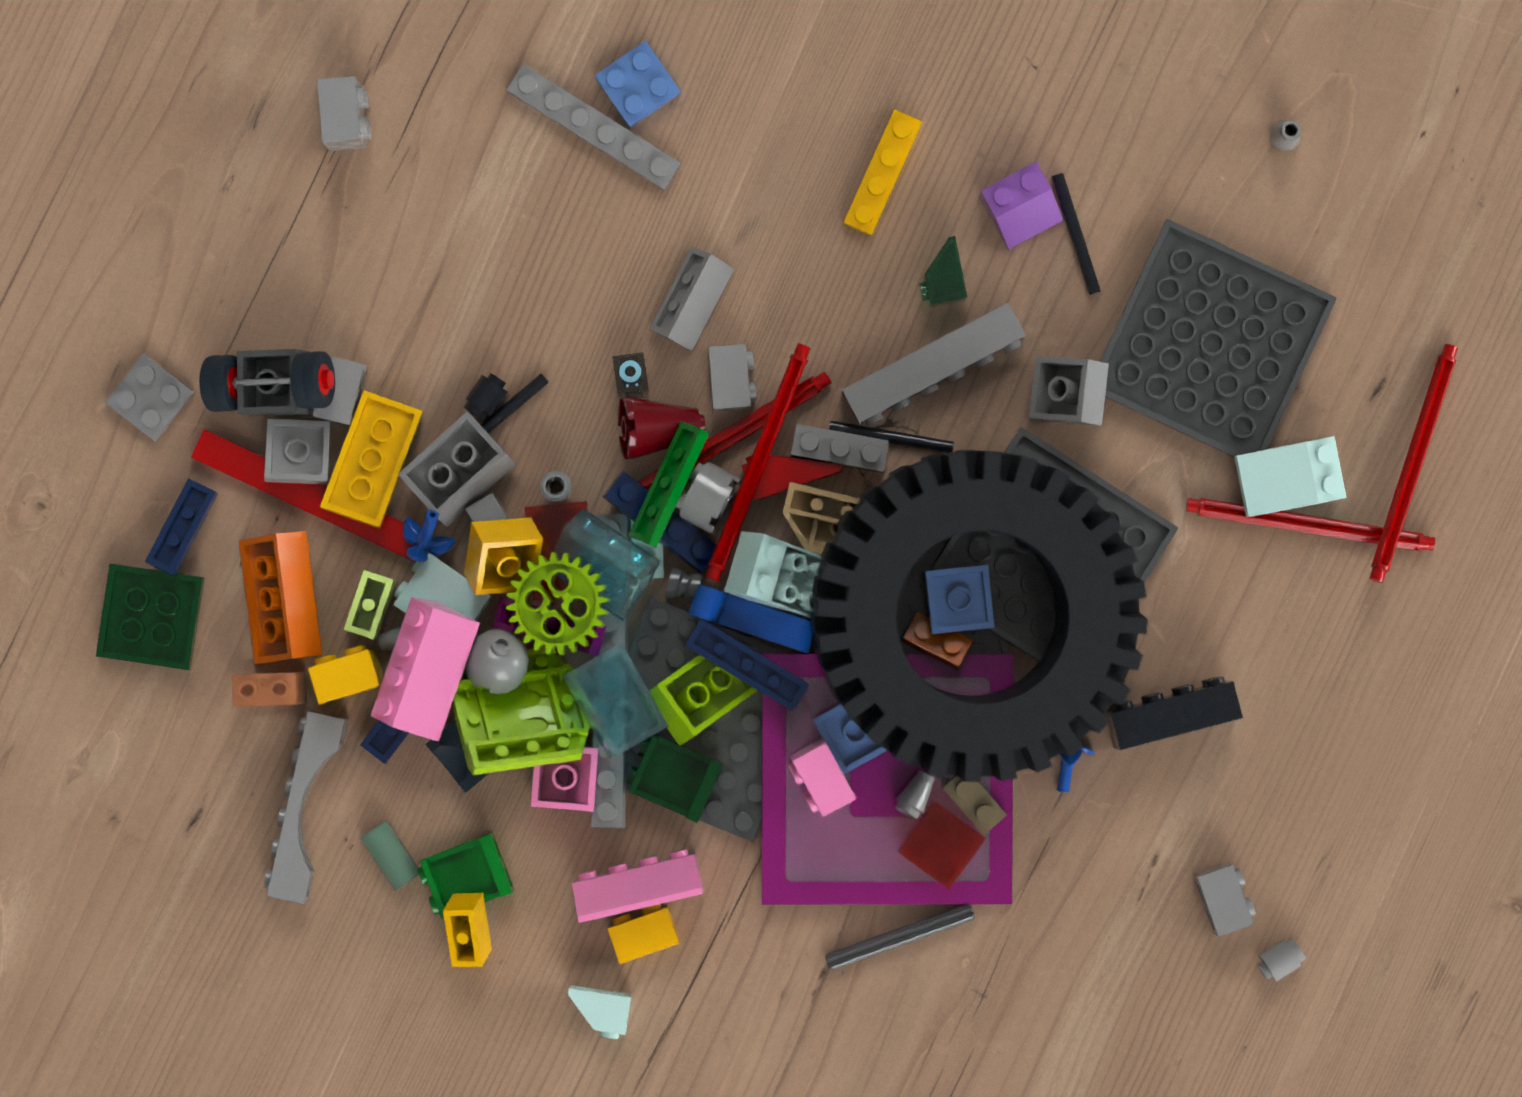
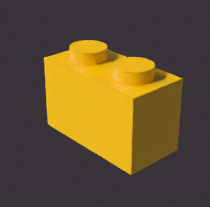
(467, 929)
(643, 933)

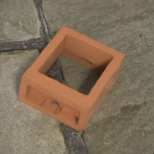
(269, 689)

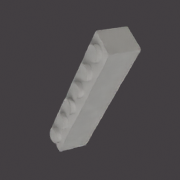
(933, 364)

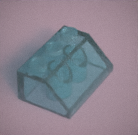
(622, 563)

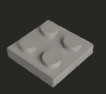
(149, 397)
(297, 451)

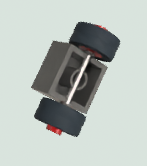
(268, 382)

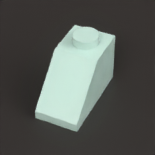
(603, 1009)

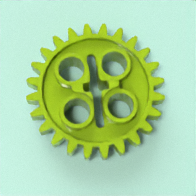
(580, 586)

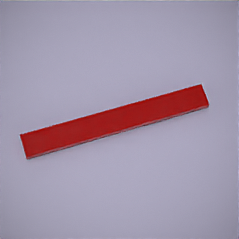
(250, 469)

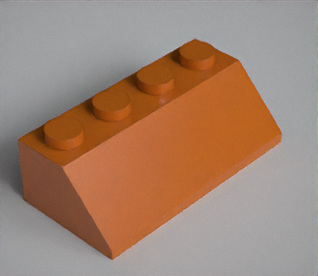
(280, 597)

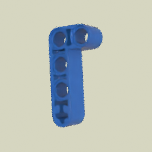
(752, 618)

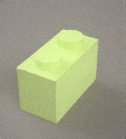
(370, 604)

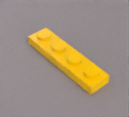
(882, 172)

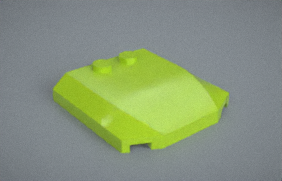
(522, 727)

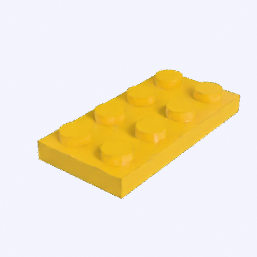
(371, 459)

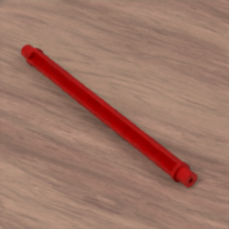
(750, 424)
(758, 462)
(1413, 463)
(1307, 524)

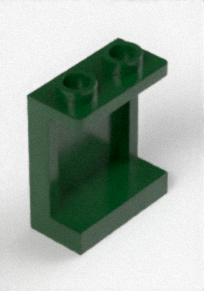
(674, 777)

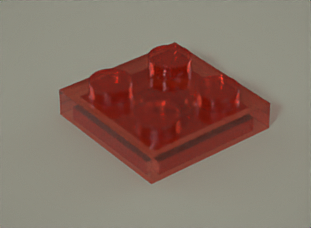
(941, 844)

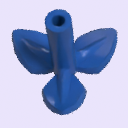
(423, 538)
(1066, 767)

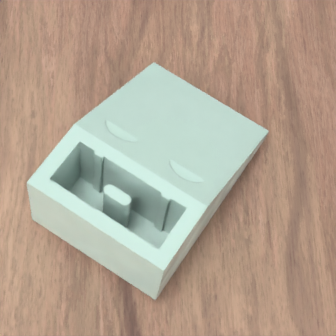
(774, 574)

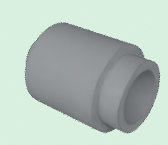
(1281, 960)

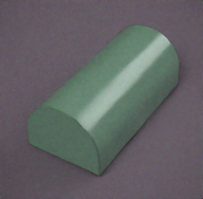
(390, 855)

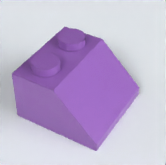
(1021, 205)

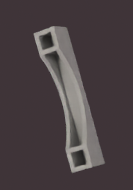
(292, 870)

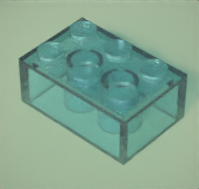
(615, 701)

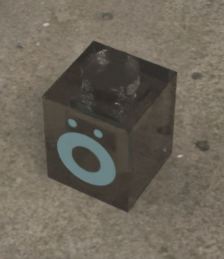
(631, 375)

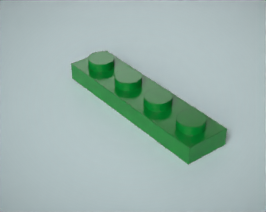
(668, 484)

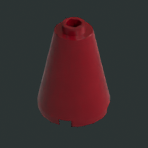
(651, 425)

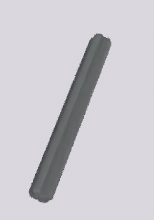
(900, 937)

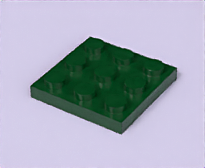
(149, 617)

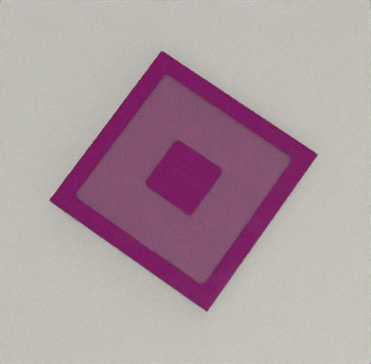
(853, 850)

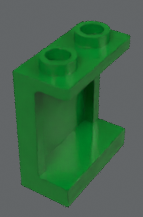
(466, 869)

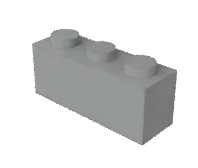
(839, 448)

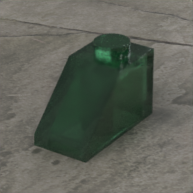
(944, 277)

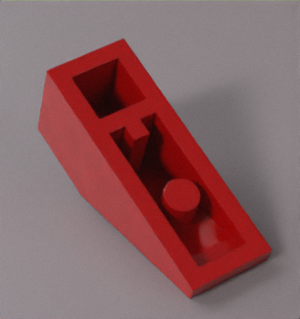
(782, 470)

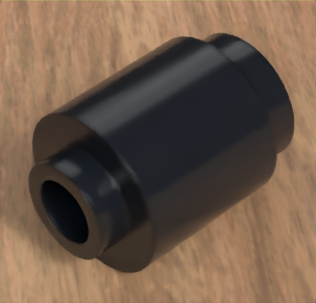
(485, 396)

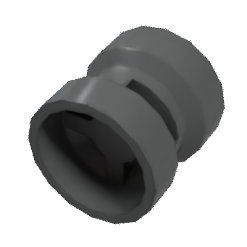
(682, 585)

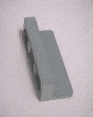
(691, 298)

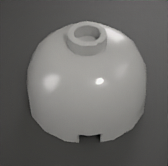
(497, 661)

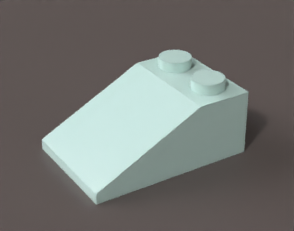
(1290, 476)

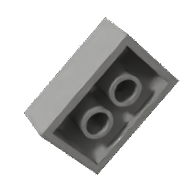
(457, 469)

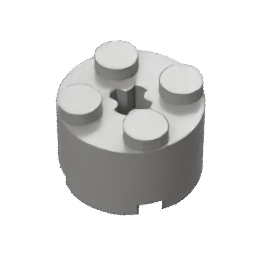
(708, 497)

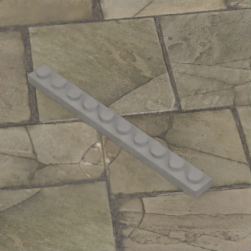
(611, 773)

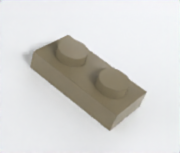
(975, 803)

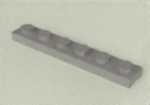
(593, 127)

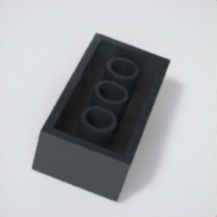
(1173, 714)

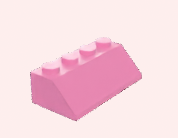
(425, 668)
(638, 886)

